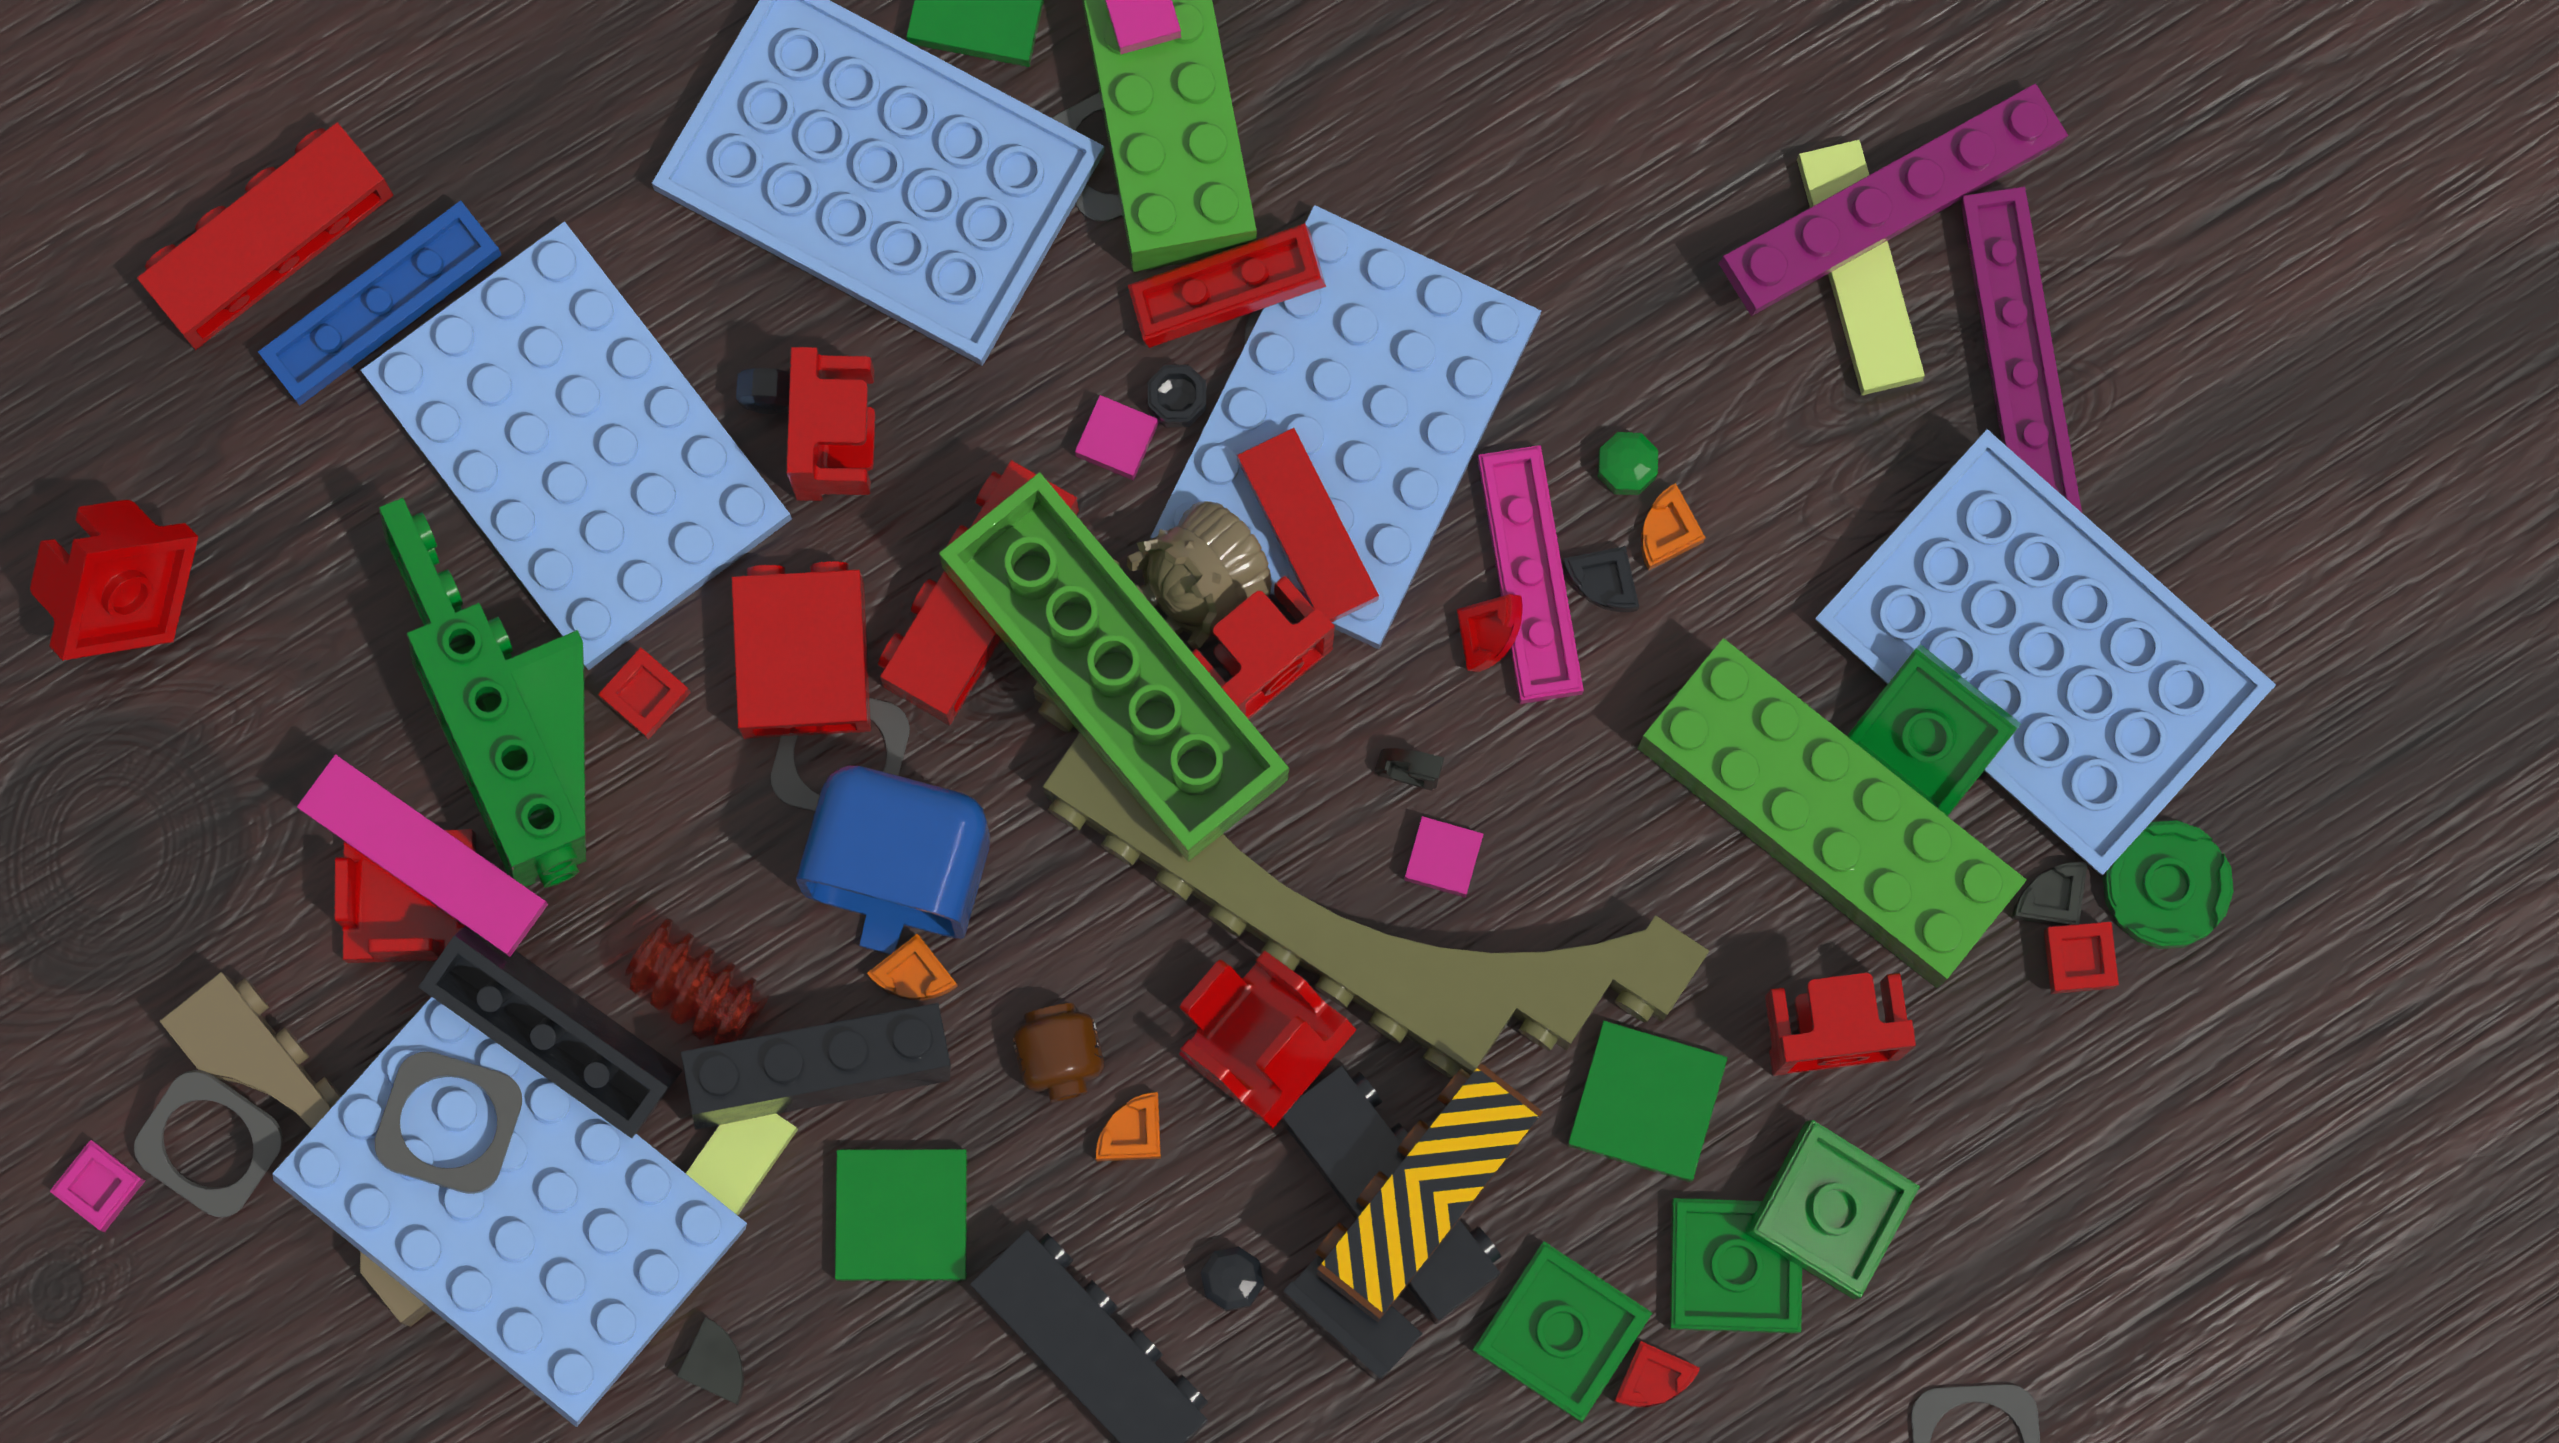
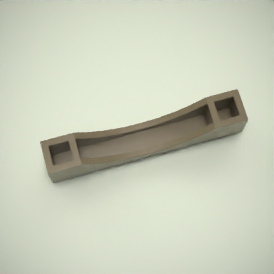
(231, 1040)

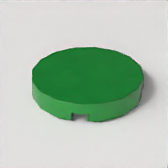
(2169, 886)

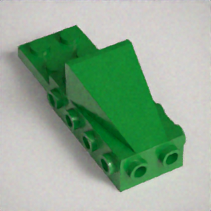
(505, 717)

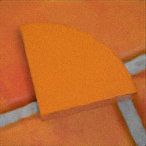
(1669, 529)
(912, 973)
(1132, 1131)

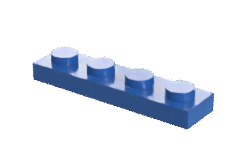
(380, 303)

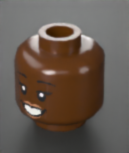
(1058, 1051)

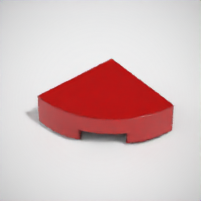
(1489, 630)
(1654, 1378)

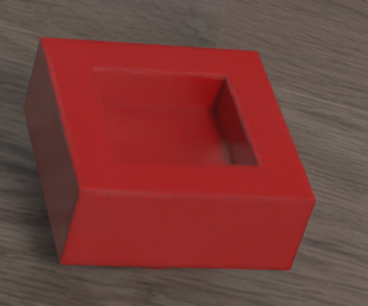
(644, 693)
(2081, 957)

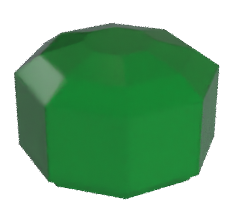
(1627, 463)

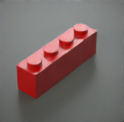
(264, 234)
(949, 637)

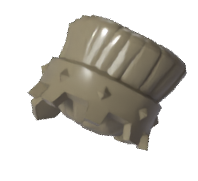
(1201, 569)

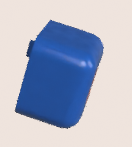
(895, 854)

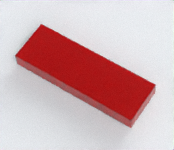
(1226, 285)
(1307, 526)

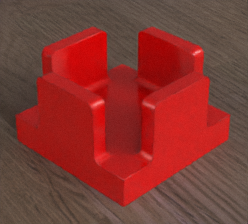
(829, 425)
(117, 585)
(1265, 649)
(386, 917)
(1839, 1025)
(1261, 1035)

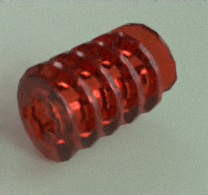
(693, 986)

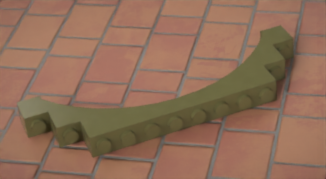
(1431, 994)

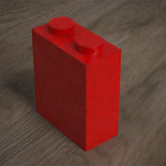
(801, 651)

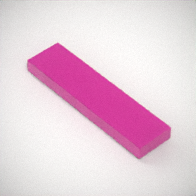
(1531, 567)
(422, 855)

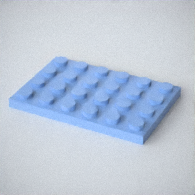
(879, 170)
(1387, 392)
(576, 444)
(2064, 634)
(553, 1264)

